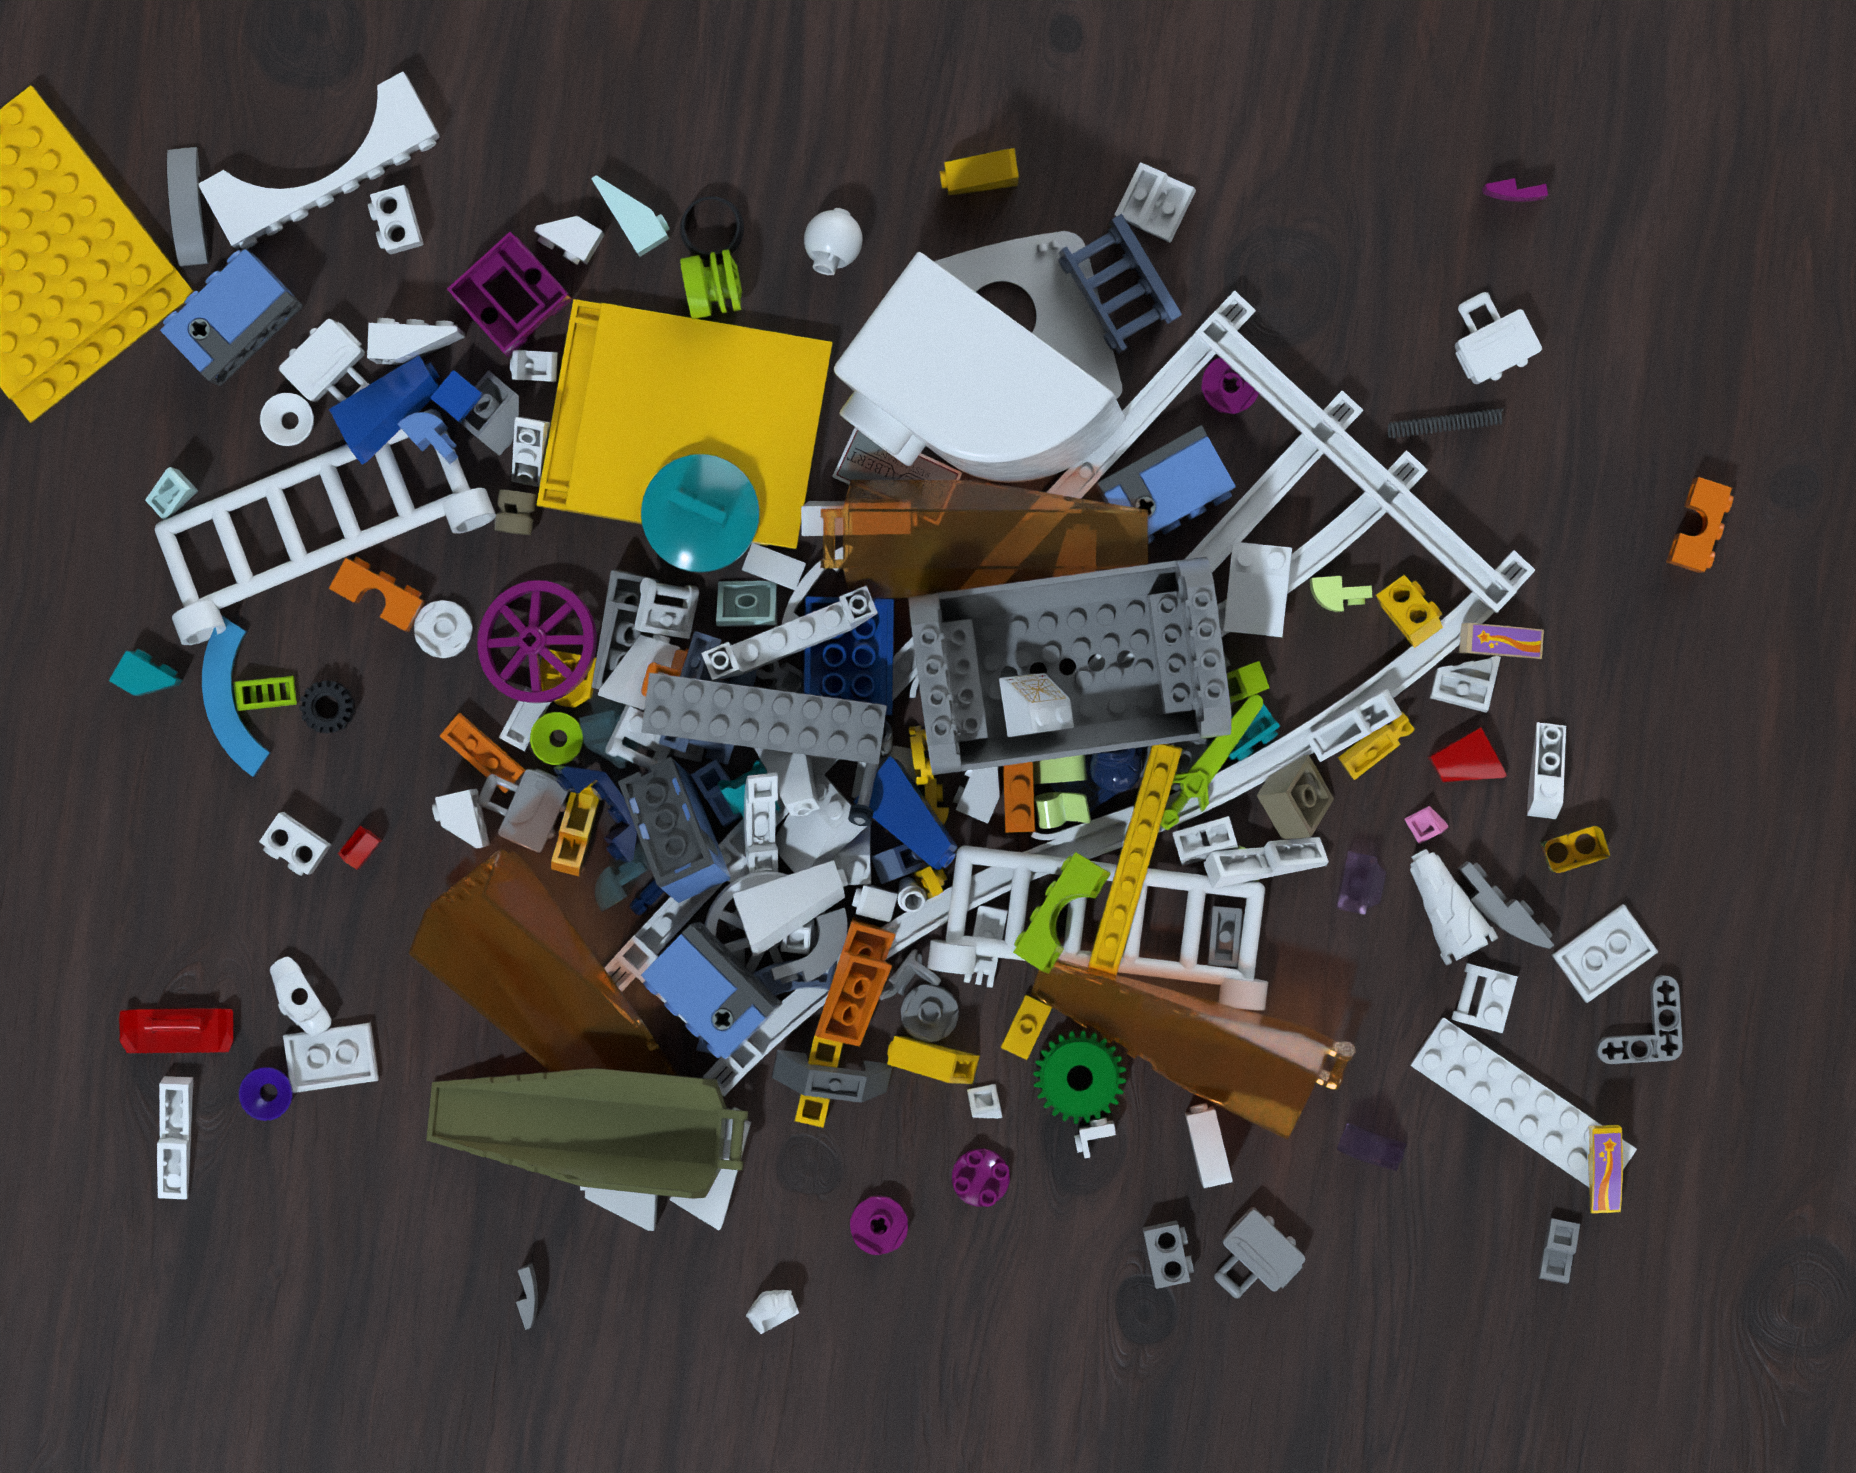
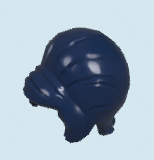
(1116, 769)

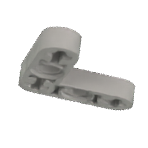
(1652, 1041)

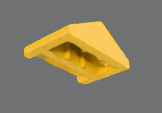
(551, 678)

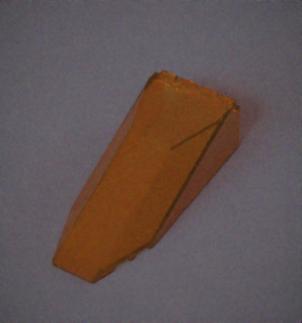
(531, 973)

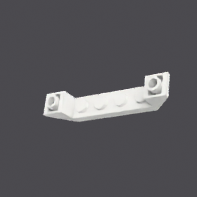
(791, 637)

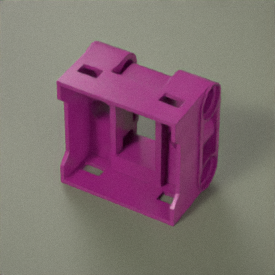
(476, 300)

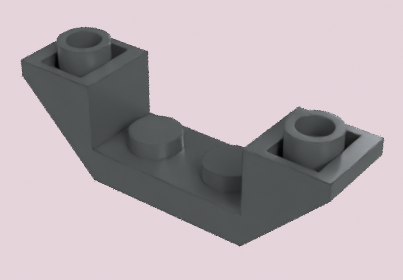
(831, 1082)

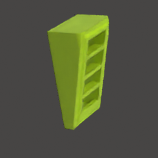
(240, 699)

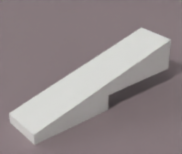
(1273, 859)
(175, 1137)

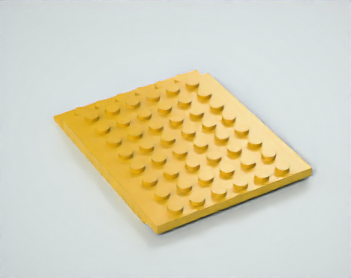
(73, 262)
(673, 386)

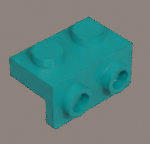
(1260, 729)

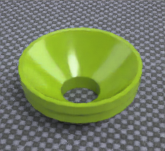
(541, 742)

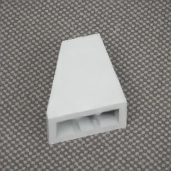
(627, 678)
(1208, 1146)
(634, 1207)

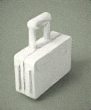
(1496, 346)
(324, 361)

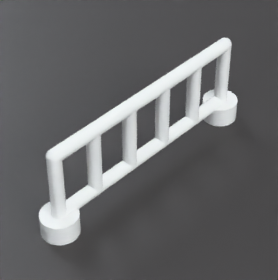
(195, 622)
(1237, 986)

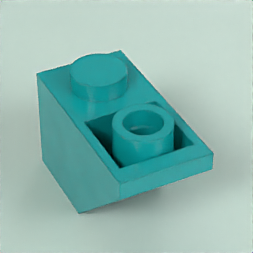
(141, 676)

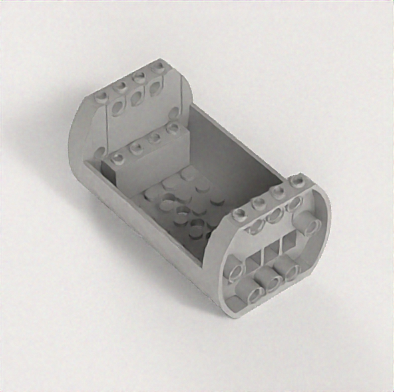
(1153, 610)

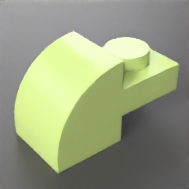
(1330, 594)

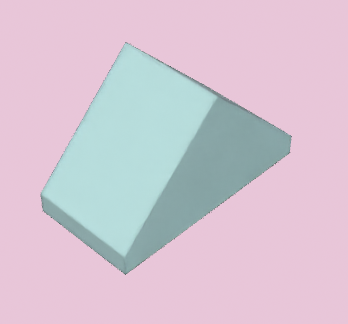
(170, 493)

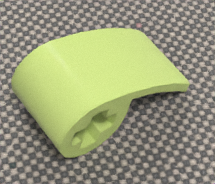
(1060, 770)
(1058, 807)

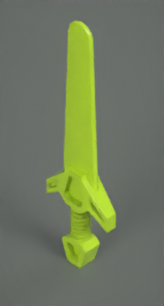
(1196, 780)

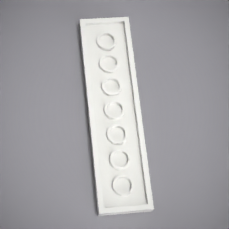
(1509, 1098)

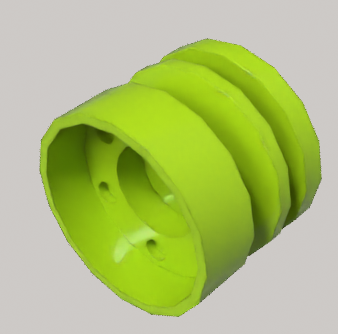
(711, 284)

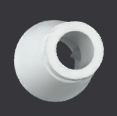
(911, 895)

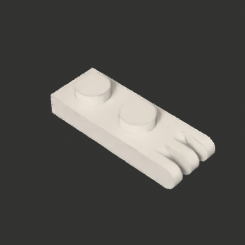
(989, 924)

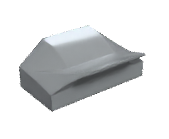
(1225, 936)

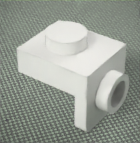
(534, 365)
(1096, 1129)

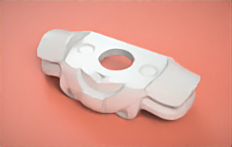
(309, 1016)

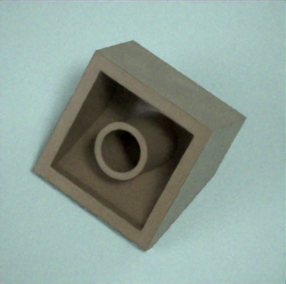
(1296, 799)

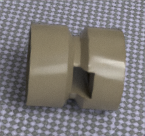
(513, 523)

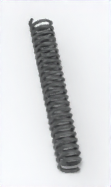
(1443, 419)

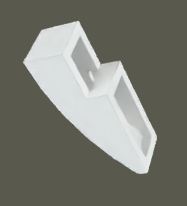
(1354, 725)

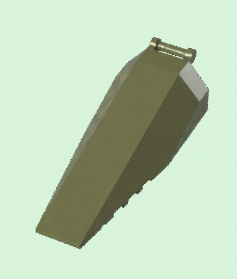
(594, 1127)

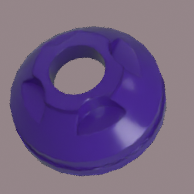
(251, 1097)

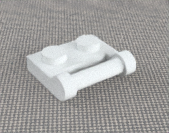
(665, 618)
(630, 726)
(1494, 998)

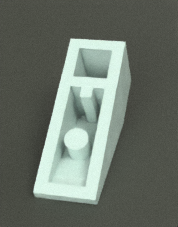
(637, 220)

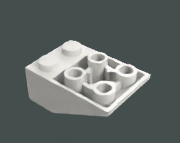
(399, 343)

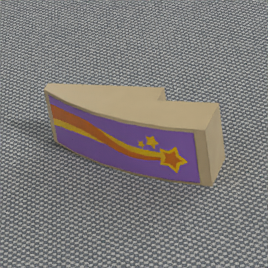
(1501, 640)

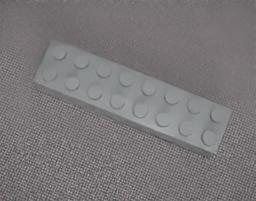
(763, 718)

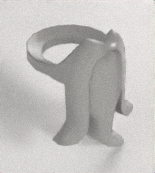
(911, 966)

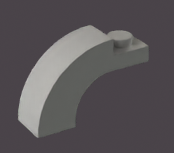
(829, 945)

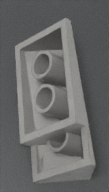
(618, 623)

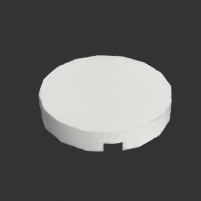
(443, 629)

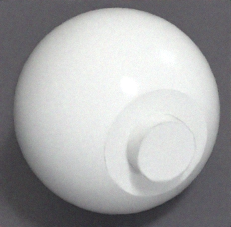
(832, 240)

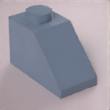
(897, 863)

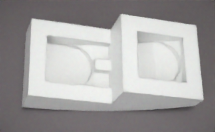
(774, 566)

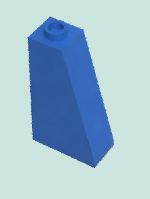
(372, 414)
(908, 816)

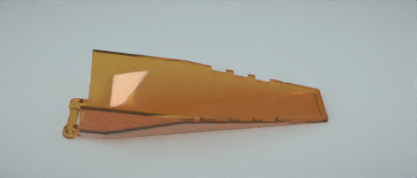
(974, 534)
(1211, 1049)

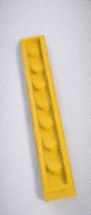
(1134, 858)

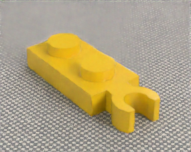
(1375, 746)

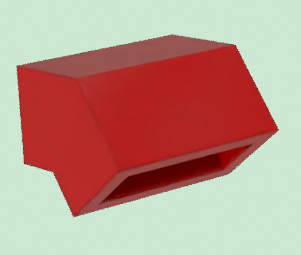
(359, 847)

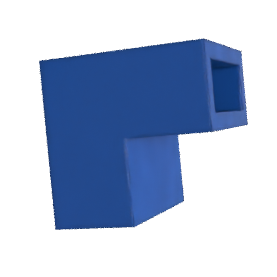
(457, 396)

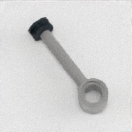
(861, 813)

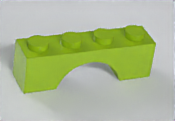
(1040, 941)

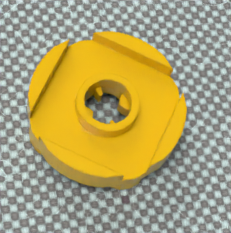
(918, 746)

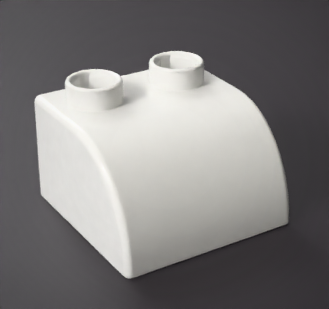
(969, 384)

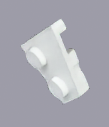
(1467, 683)

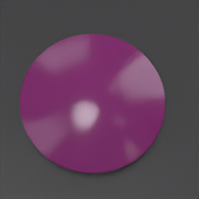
(980, 1177)

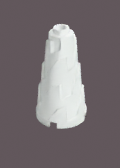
(1454, 919)

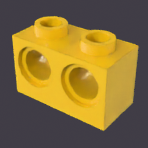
(1405, 613)

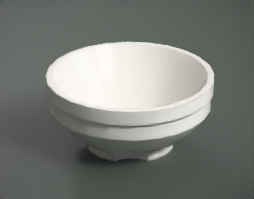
(272, 416)

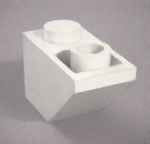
(571, 235)
(875, 902)

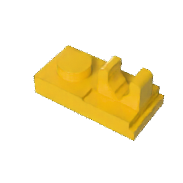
(930, 881)

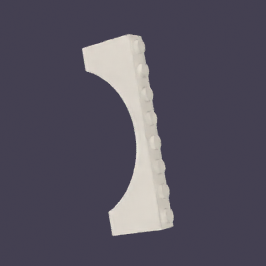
(397, 131)

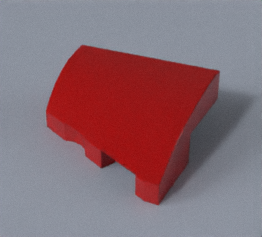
(1468, 759)

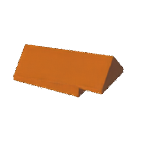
(856, 983)

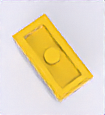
(1026, 1027)

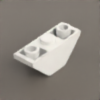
(529, 450)

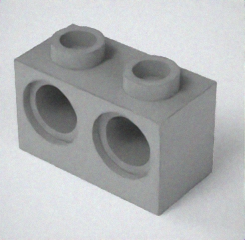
(1160, 1255)

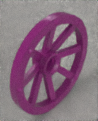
(542, 644)

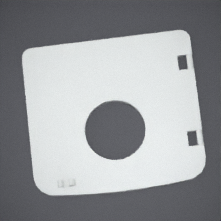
(1062, 311)

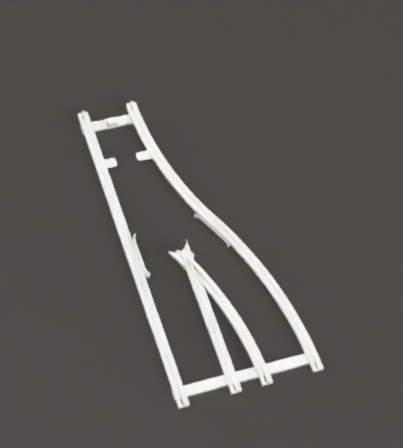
(1107, 833)

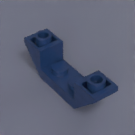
(621, 839)

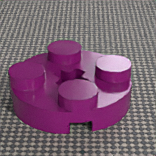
(1217, 397)
(883, 1241)

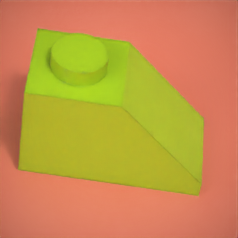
(1246, 681)

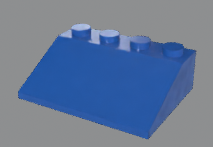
(853, 663)

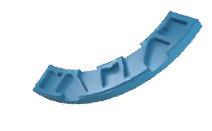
(220, 699)

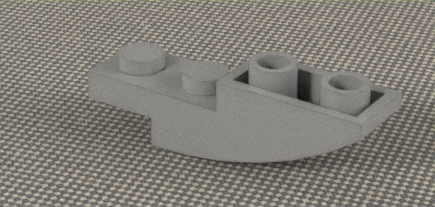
(1510, 917)

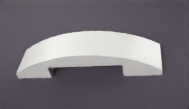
(804, 588)
(759, 822)

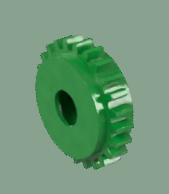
(1086, 1100)

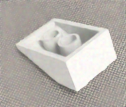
(1257, 589)
(819, 835)

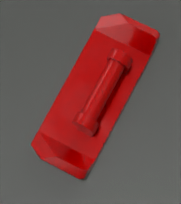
(176, 1030)

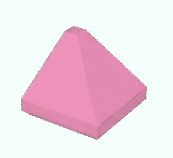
(1425, 824)

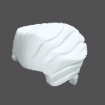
(772, 1309)

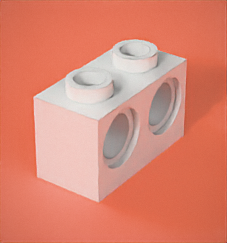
(402, 217)
(297, 838)
(1199, 841)

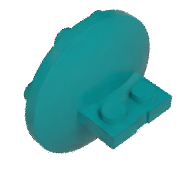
(700, 513)

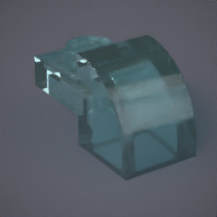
(610, 886)

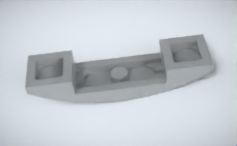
(186, 206)

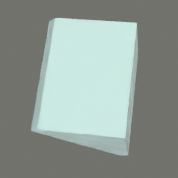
(746, 603)

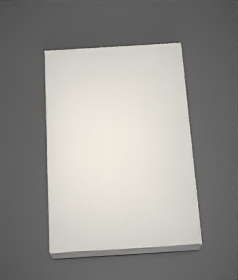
(1604, 953)
(331, 1058)

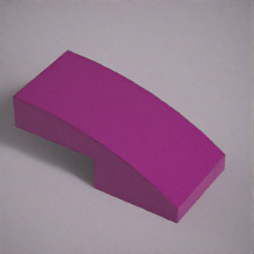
(1508, 191)

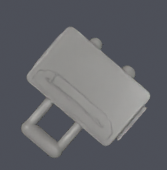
(532, 810)
(1262, 1250)

